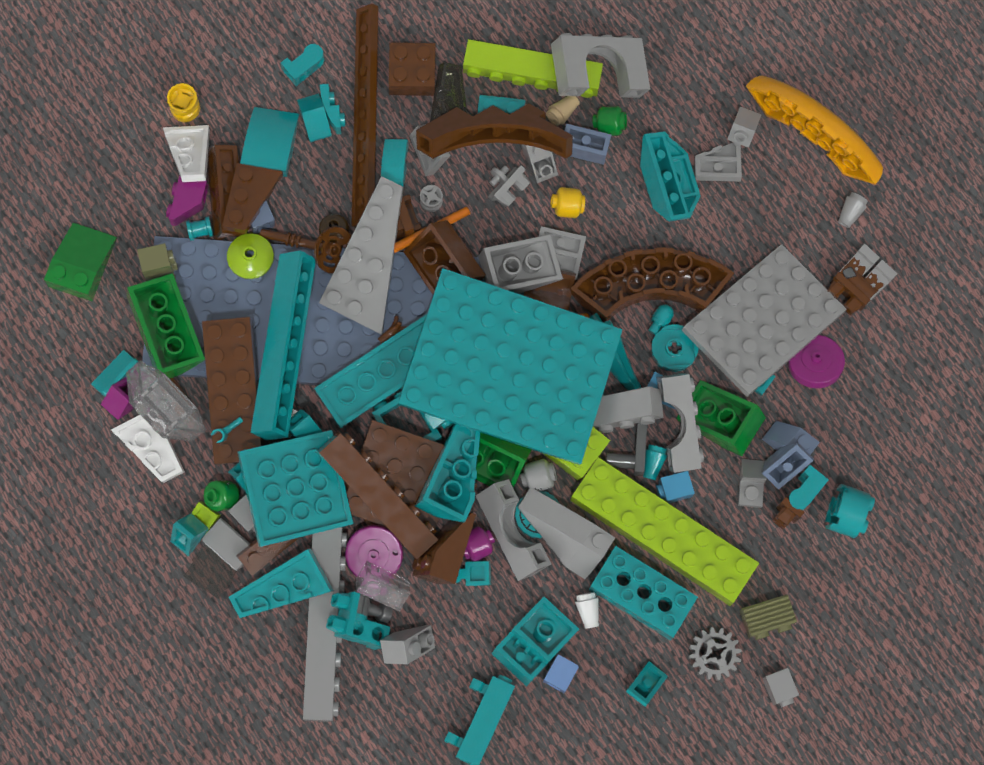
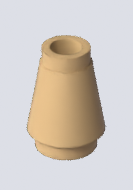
(562, 110)

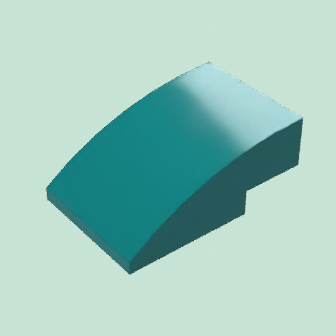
(270, 139)
(535, 641)

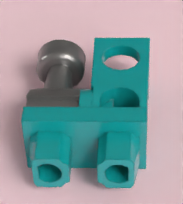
(352, 619)

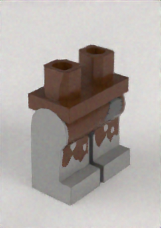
(854, 286)

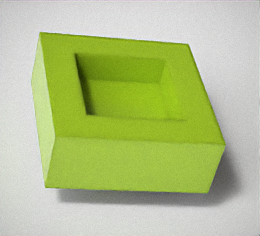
(205, 514)

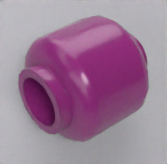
(479, 544)

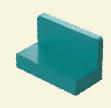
(114, 372)

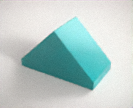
(314, 117)
(188, 533)

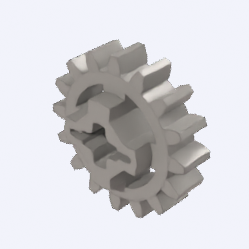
(719, 664)

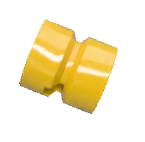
(183, 102)

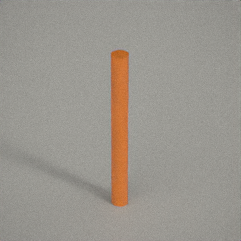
(452, 218)

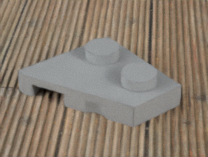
(567, 248)

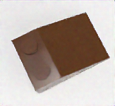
(443, 559)

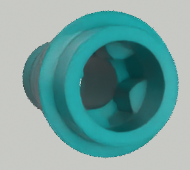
(654, 460)

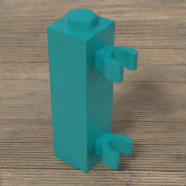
(485, 720)

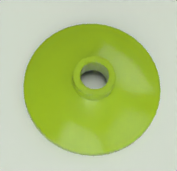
(253, 266)

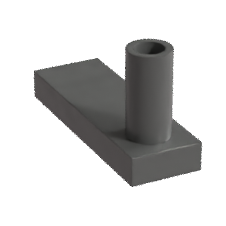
(635, 461)

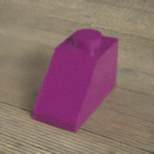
(117, 400)

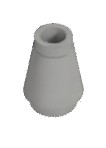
(852, 209)

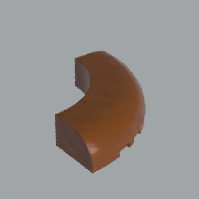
(651, 276)

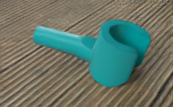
(227, 429)

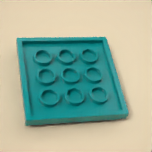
(293, 489)

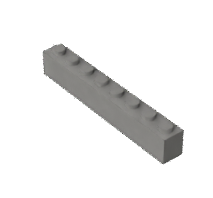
(321, 643)

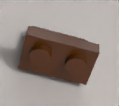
(556, 293)

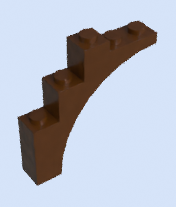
(492, 125)

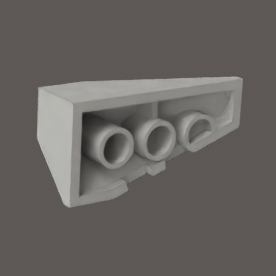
(571, 537)

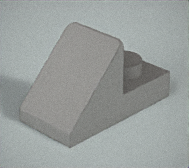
(751, 483)

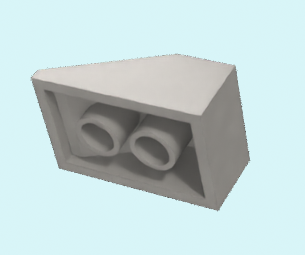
(521, 264)

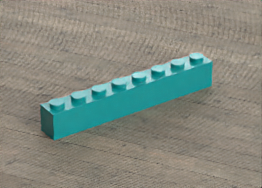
(283, 345)

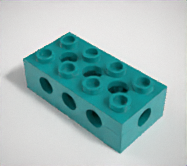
(659, 589)

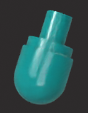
(661, 318)

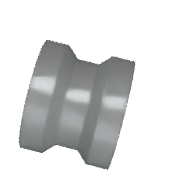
(428, 194)

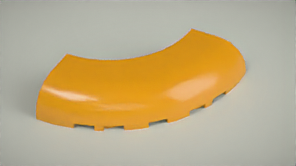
(818, 125)

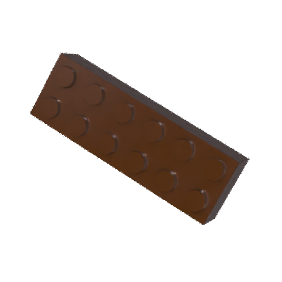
(231, 384)

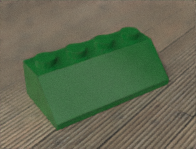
(165, 325)

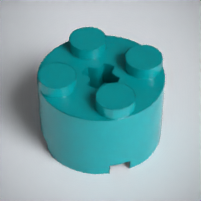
(849, 511)

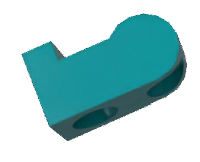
(304, 65)

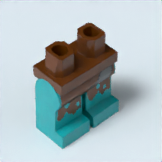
(792, 507)

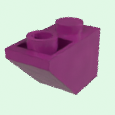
(187, 201)

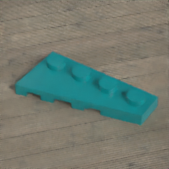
(286, 584)

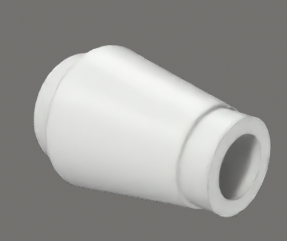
(588, 609)

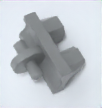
(514, 177)

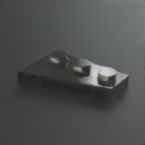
(448, 90)

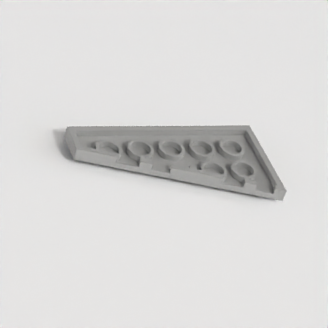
(365, 269)

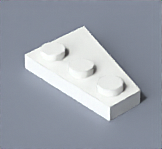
(190, 150)
(150, 448)

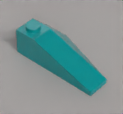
(452, 480)

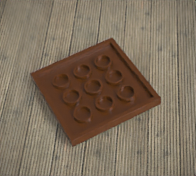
(404, 460)

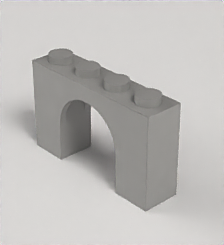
(623, 53)

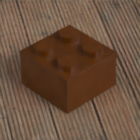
(412, 69)

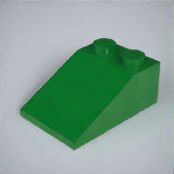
(80, 261)
(726, 417)

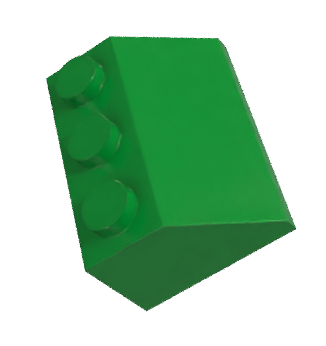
(500, 460)

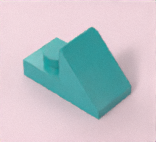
(646, 684)

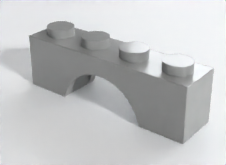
(684, 451)
(499, 507)

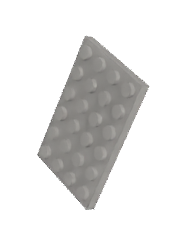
(764, 320)

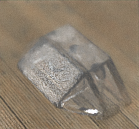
(163, 404)

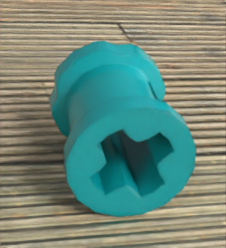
(199, 228)

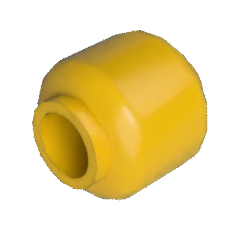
(568, 202)

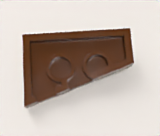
(247, 195)

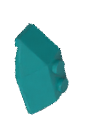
(668, 177)

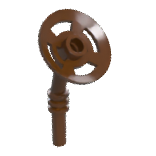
(326, 247)

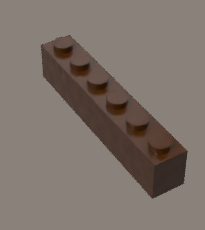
(378, 495)

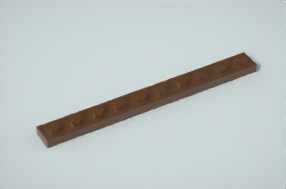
(364, 110)

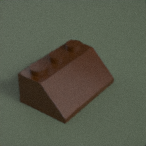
(438, 249)

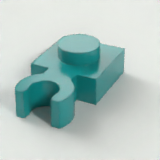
(475, 573)

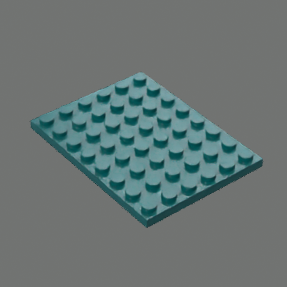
(510, 366)

